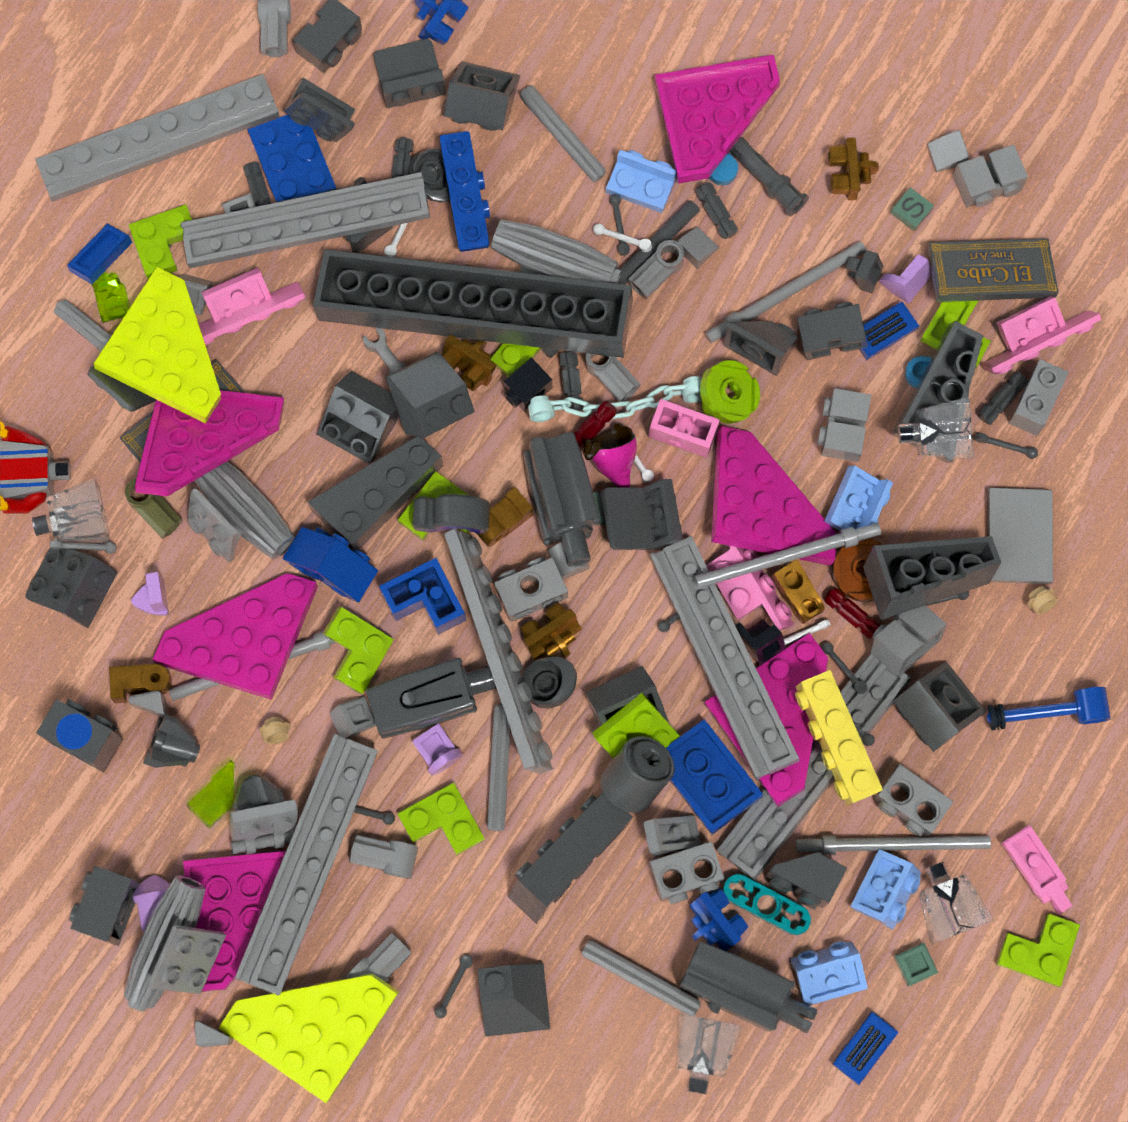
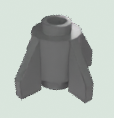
(171, 744)
(256, 792)

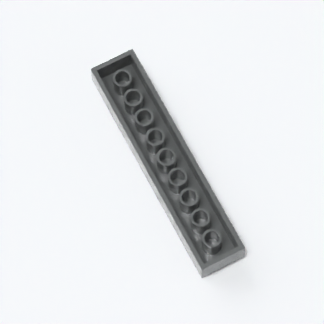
(474, 303)

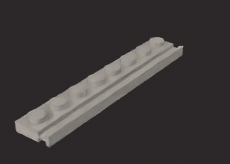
(157, 137)
(305, 220)
(501, 659)
(725, 660)
(768, 827)
(306, 865)

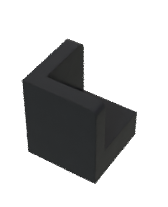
(762, 641)

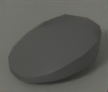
(431, 165)
(550, 681)

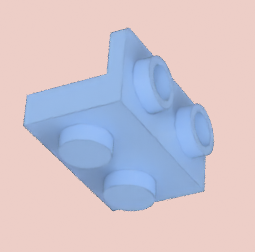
(858, 500)

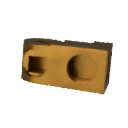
(507, 516)
(798, 591)
(138, 680)

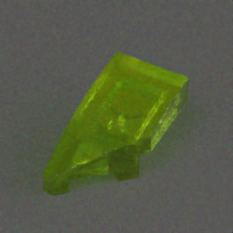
(111, 297)
(215, 798)

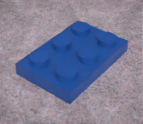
(291, 159)
(711, 777)

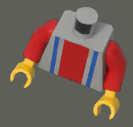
(26, 471)

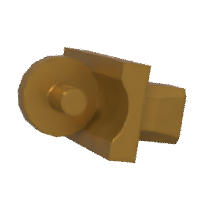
(846, 156)
(470, 359)
(554, 635)

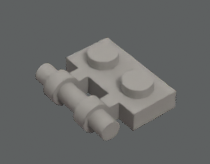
(263, 827)

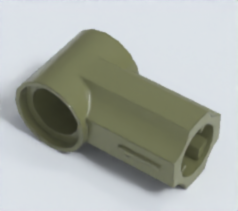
(154, 512)

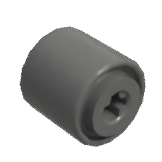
(637, 774)

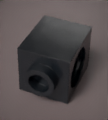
(526, 383)

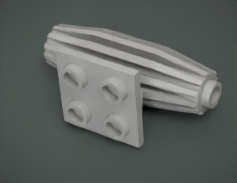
(552, 254)
(236, 510)
(172, 949)

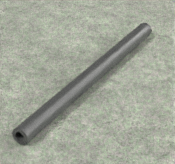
(667, 232)

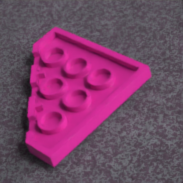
(711, 109)
(185, 449)
(759, 503)
(243, 639)
(780, 677)
(232, 905)

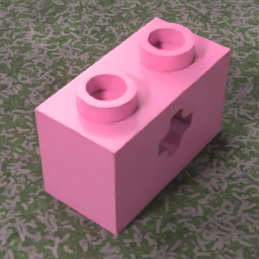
(683, 428)

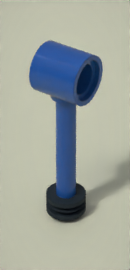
(1089, 706)

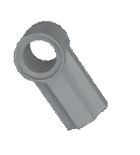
(274, 21)
(655, 270)
(613, 377)
(392, 857)
(383, 960)

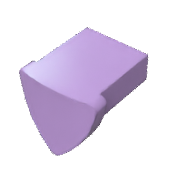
(910, 281)
(152, 596)
(437, 749)
(148, 896)

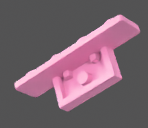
(244, 301)
(1034, 330)
(751, 590)

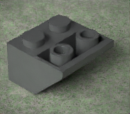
(359, 417)
(810, 877)

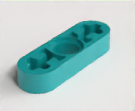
(784, 924)

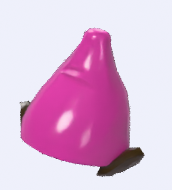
(613, 454)

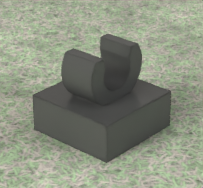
(866, 270)

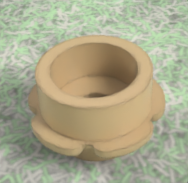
(1042, 600)
(274, 730)

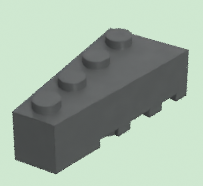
(947, 373)
(374, 494)
(928, 571)
(568, 856)

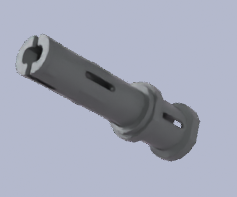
(778, 185)

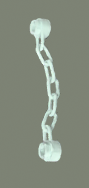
(542, 409)

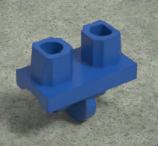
(434, 27)
(712, 922)

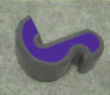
(451, 513)

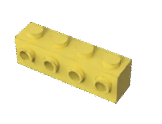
(838, 738)

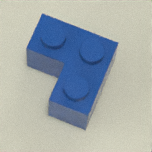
(331, 562)
(424, 588)

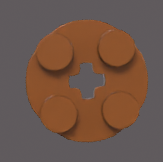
(845, 573)

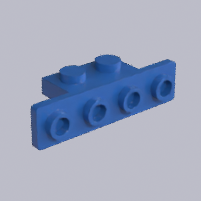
(464, 191)

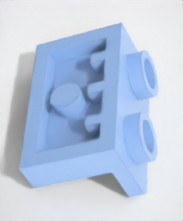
(642, 180)
(887, 889)
(829, 972)

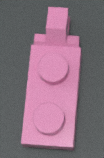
(1038, 868)

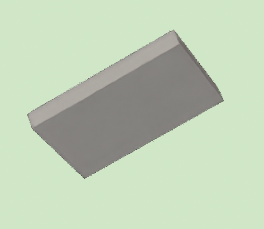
(1022, 534)

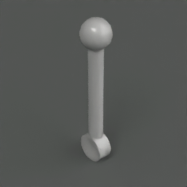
(109, 547)

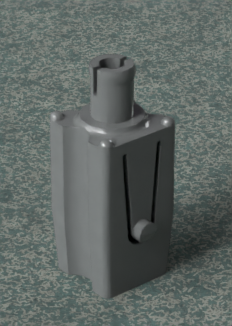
(562, 494)
(427, 697)
(744, 990)

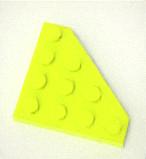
(163, 349)
(312, 1029)

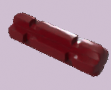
(595, 423)
(852, 612)

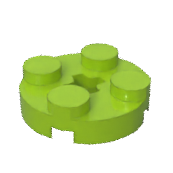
(714, 395)

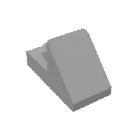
(671, 835)

